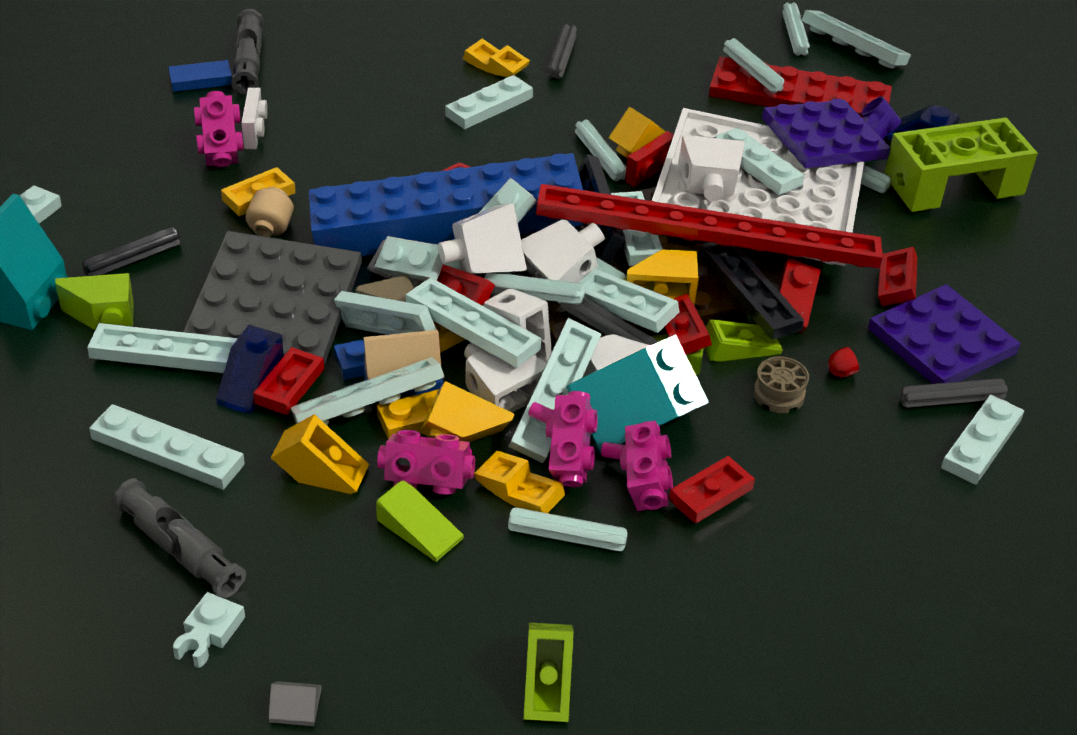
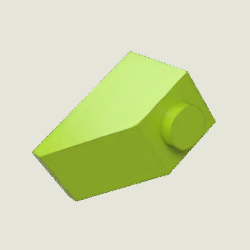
(97, 299)
(548, 672)

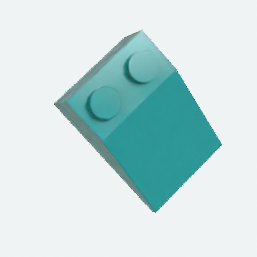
(26, 266)
(641, 388)

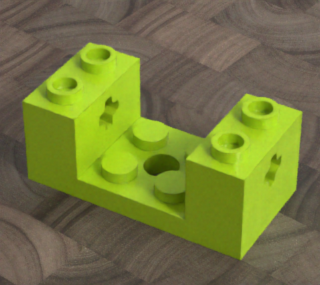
(927, 157)

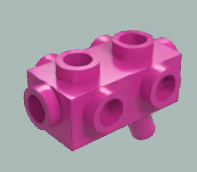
(218, 120)
(570, 431)
(433, 461)
(645, 463)

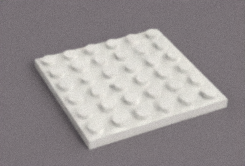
(823, 201)

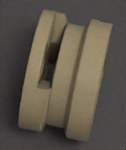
(781, 384)

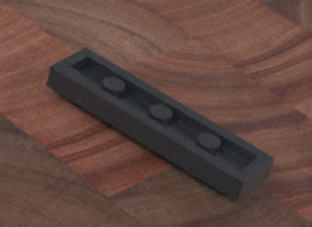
(594, 180)
(752, 289)

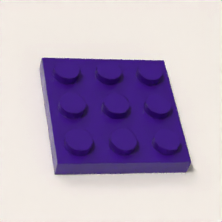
(825, 133)
(943, 336)

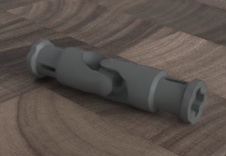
(247, 50)
(179, 538)

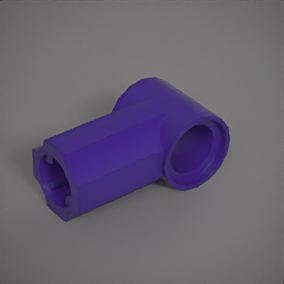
(881, 117)

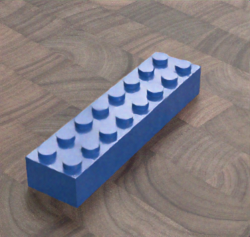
(429, 203)

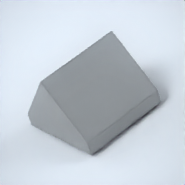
(294, 703)

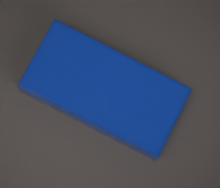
(200, 75)

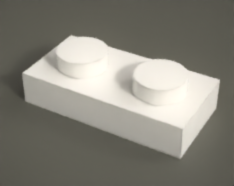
(253, 118)

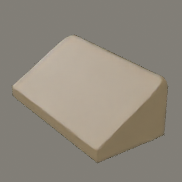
(399, 350)

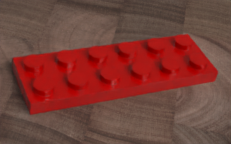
(800, 86)

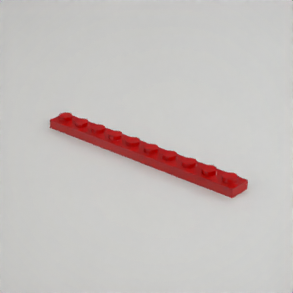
(709, 226)

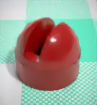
(843, 363)

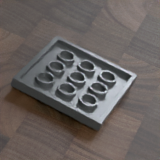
(275, 288)

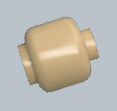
(270, 211)

